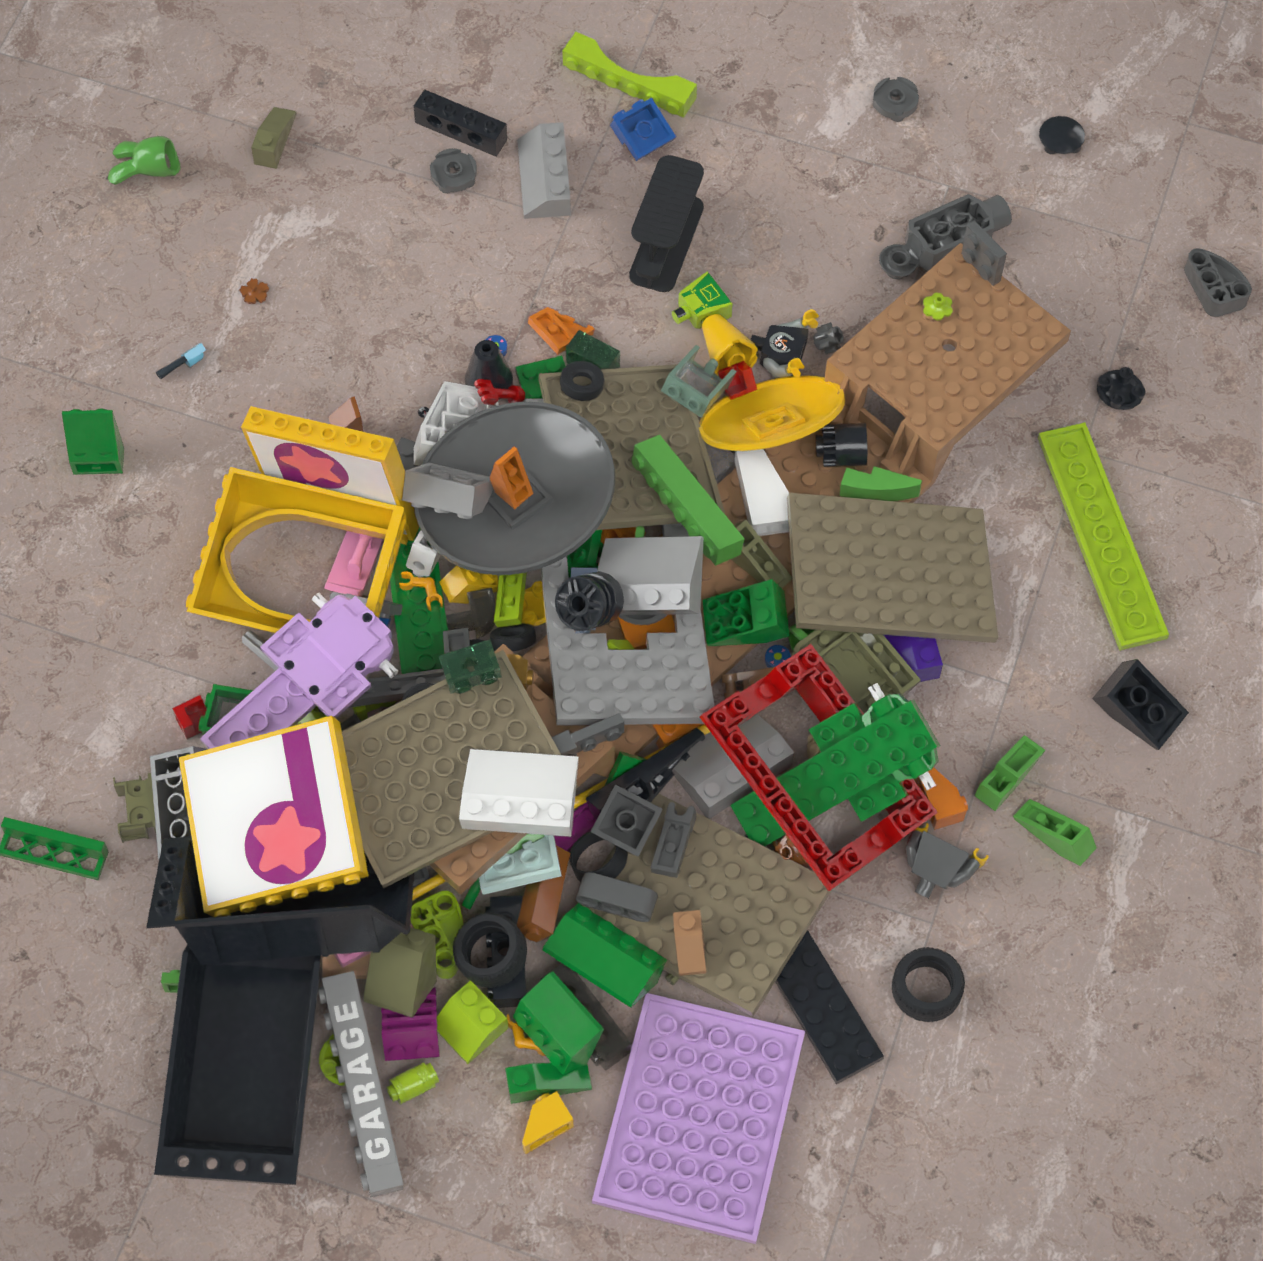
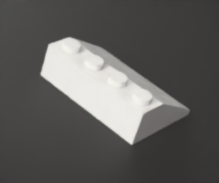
(519, 792)

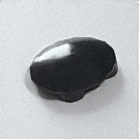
(1061, 135)
(1120, 389)

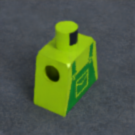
(701, 300)

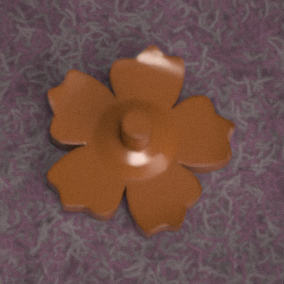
(254, 291)

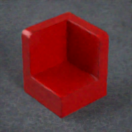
(742, 382)
(189, 715)

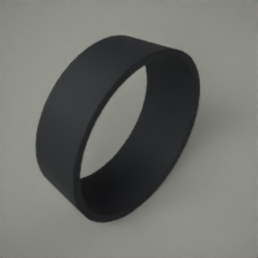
(611, 869)

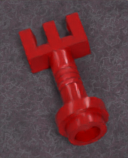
(490, 395)

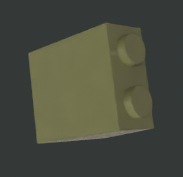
(402, 973)

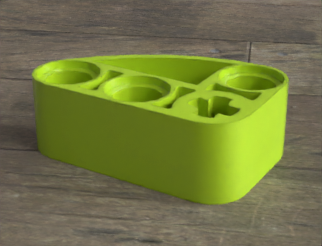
(442, 924)

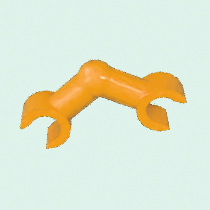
(426, 582)
(520, 1039)

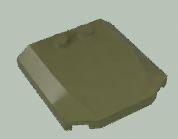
(861, 662)

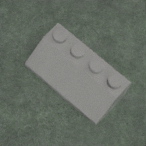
(544, 172)

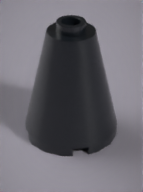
(489, 364)

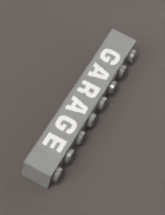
(362, 1084)

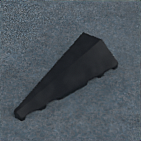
(649, 776)

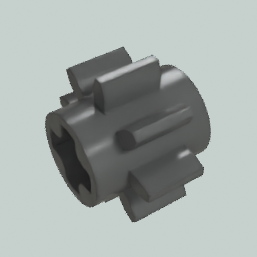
(828, 338)

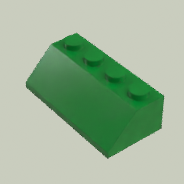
(605, 955)

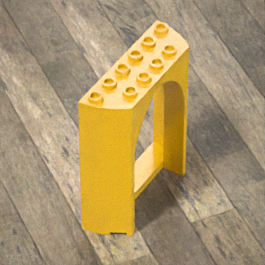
(259, 500)

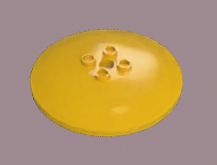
(773, 414)

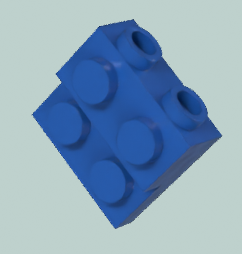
(642, 128)

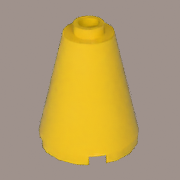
(727, 343)

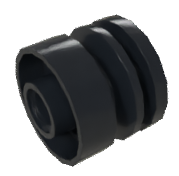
(589, 601)

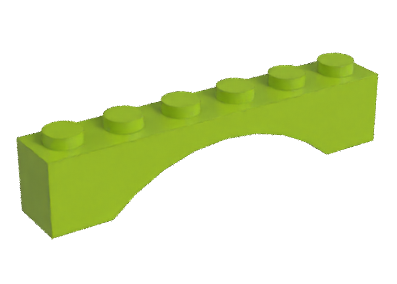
(668, 93)

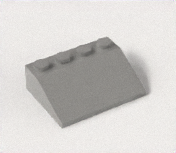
(656, 573)
(713, 777)

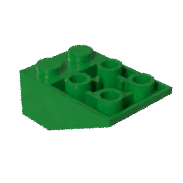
(93, 442)
(746, 615)

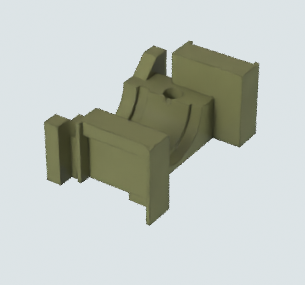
(138, 805)

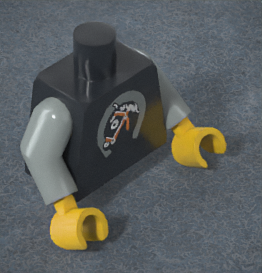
(785, 345)

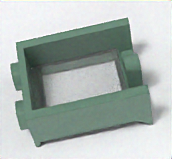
(695, 385)

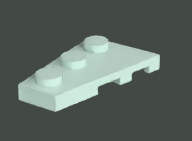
(529, 865)

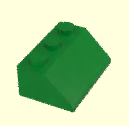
(558, 1024)

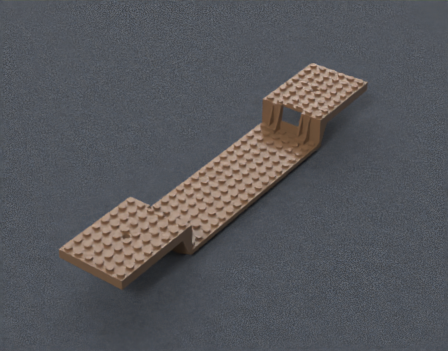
(942, 394)

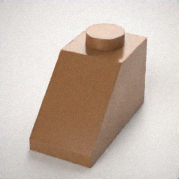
(689, 942)

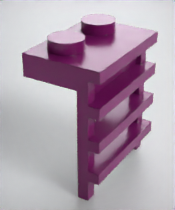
(411, 1037)

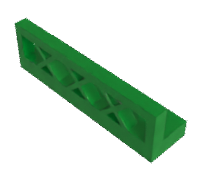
(55, 839)

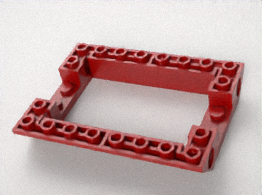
(825, 697)

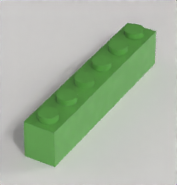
(687, 499)

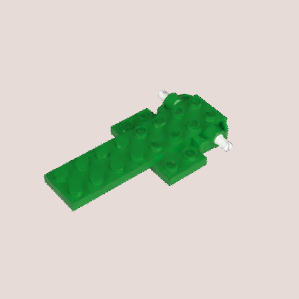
(858, 761)

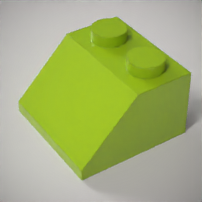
(470, 1022)

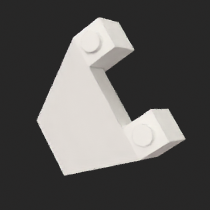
(450, 407)

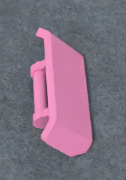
(354, 564)

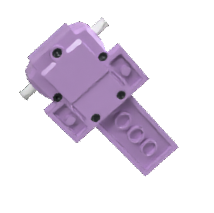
(317, 666)

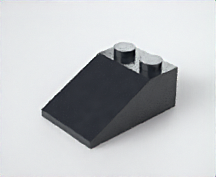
(1141, 703)

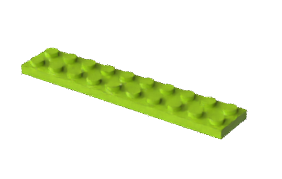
(1103, 536)

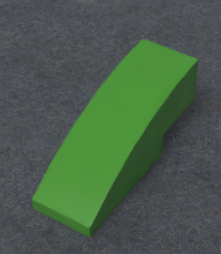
(879, 485)
(1009, 772)

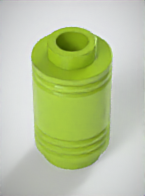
(412, 1083)

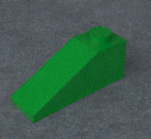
(535, 1079)

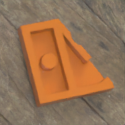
(556, 328)

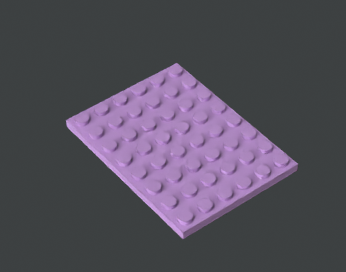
(699, 1118)

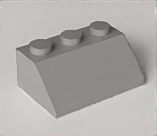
(447, 489)

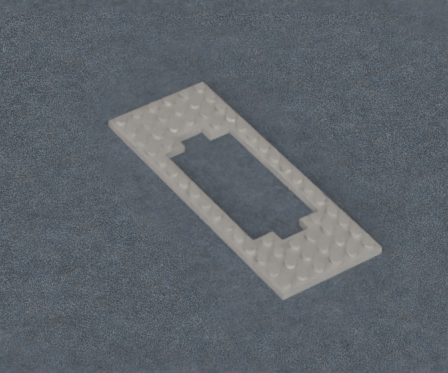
(645, 686)

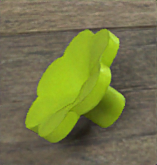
(937, 306)

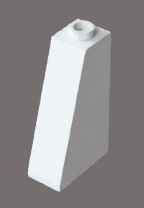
(762, 492)

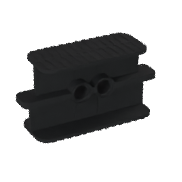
(666, 223)

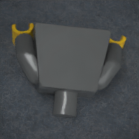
(939, 862)

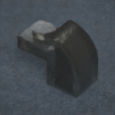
(480, 613)

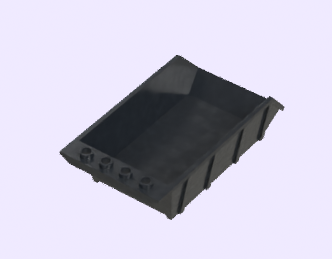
(323, 923)
(238, 1069)

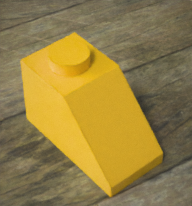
(546, 1121)

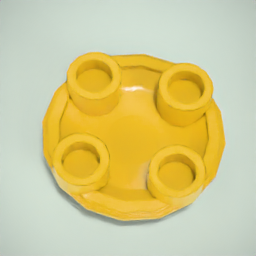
(533, 605)

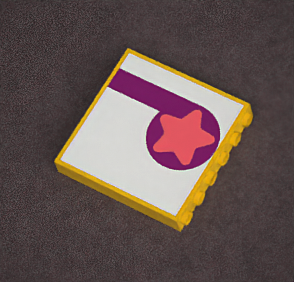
(328, 458)
(273, 817)

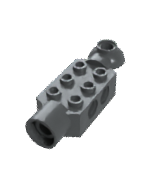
(940, 231)

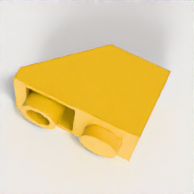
(461, 581)

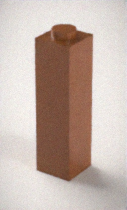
(542, 903)

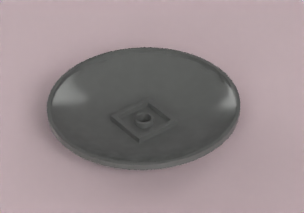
(569, 480)

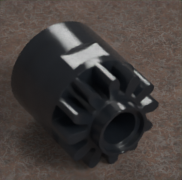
(843, 445)

